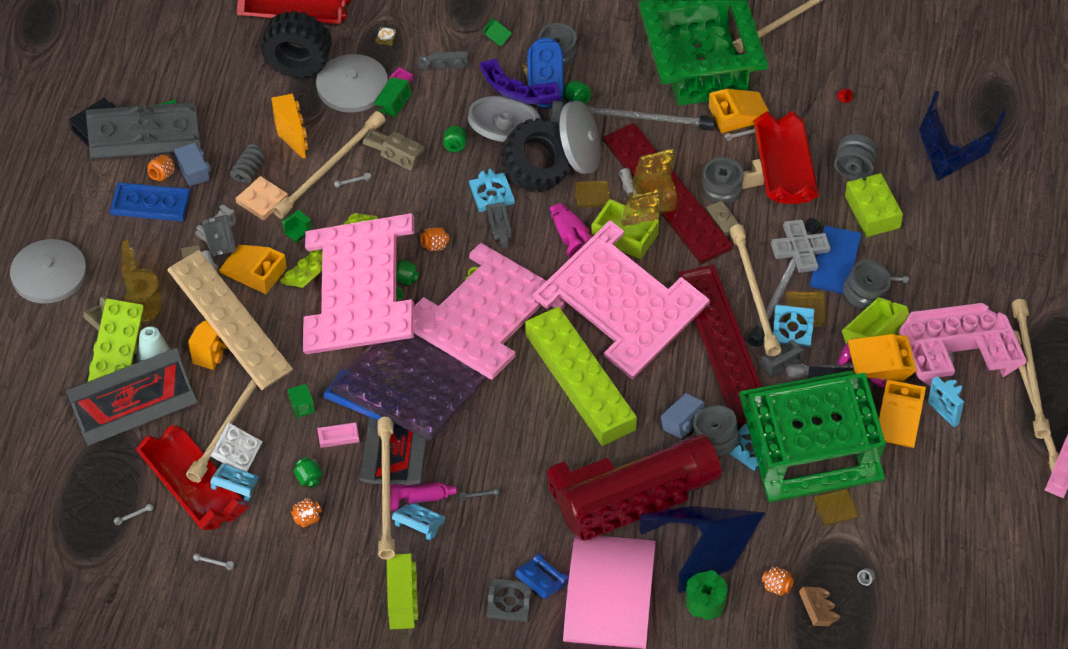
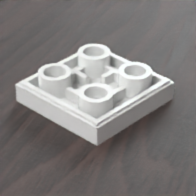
(236, 448)

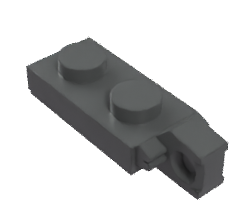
(444, 60)
(499, 223)

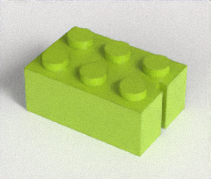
(873, 205)
(635, 237)
(877, 320)
(402, 591)

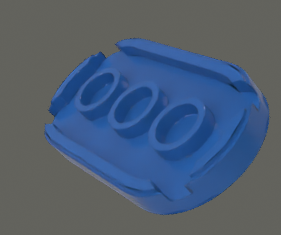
(546, 65)

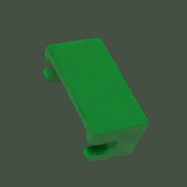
(393, 96)

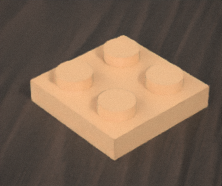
(261, 197)

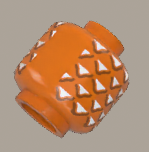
(161, 168)
(434, 239)
(306, 512)
(777, 580)

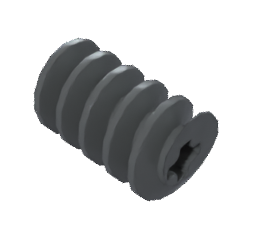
(248, 164)

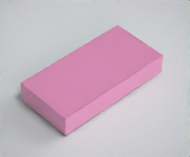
(338, 435)

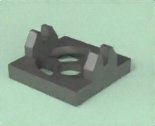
(520, 615)

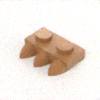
(818, 606)

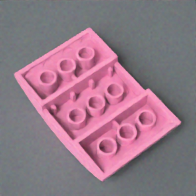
(609, 591)

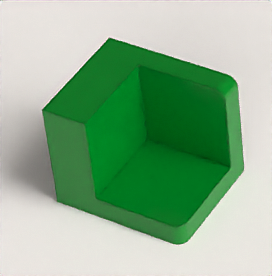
(497, 31)
(296, 226)
(301, 401)

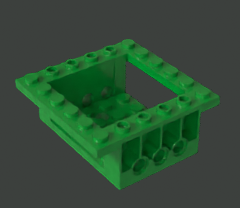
(680, 24)
(780, 445)

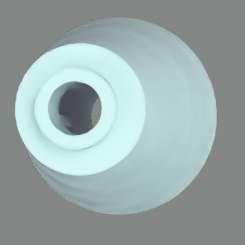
(150, 344)

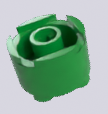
(706, 595)

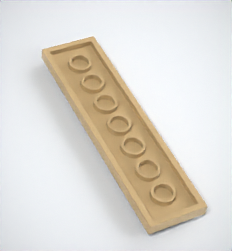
(230, 320)

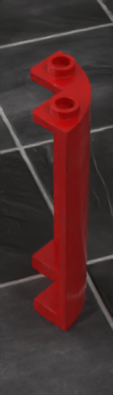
(324, 10)
(786, 158)
(171, 459)

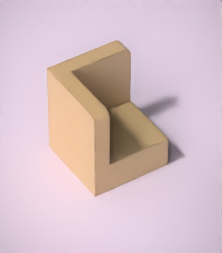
(753, 177)

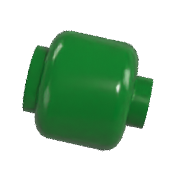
(577, 91)
(454, 139)
(406, 272)
(308, 472)

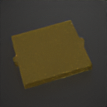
(591, 194)
(835, 507)

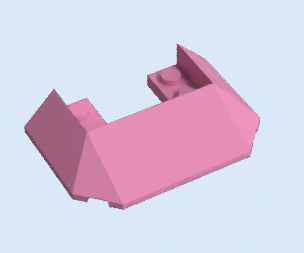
(961, 329)

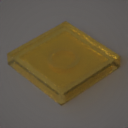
(809, 300)

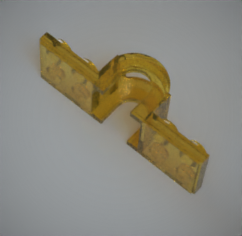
(654, 189)
(141, 286)

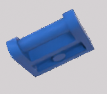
(540, 581)

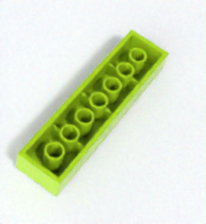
(580, 376)

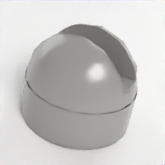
(862, 575)

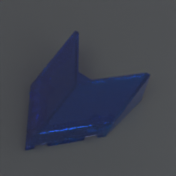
(946, 157)
(722, 539)

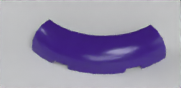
(537, 94)

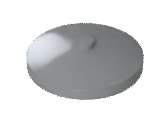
(351, 82)
(498, 116)
(580, 137)
(48, 271)

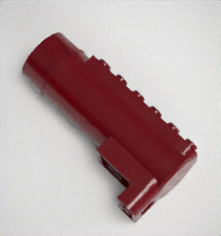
(607, 497)

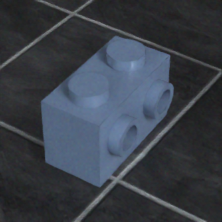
(192, 164)
(680, 416)

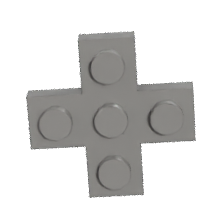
(800, 246)

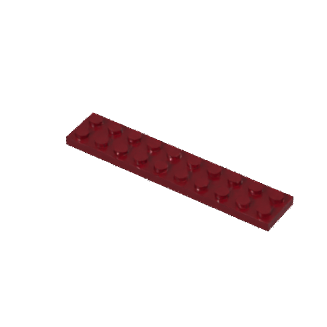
(689, 218)
(722, 340)

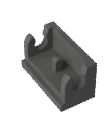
(219, 235)
(777, 364)

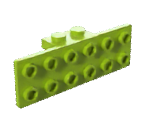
(312, 264)
(116, 338)

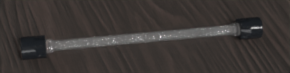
(704, 122)
(757, 334)

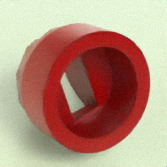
(845, 95)

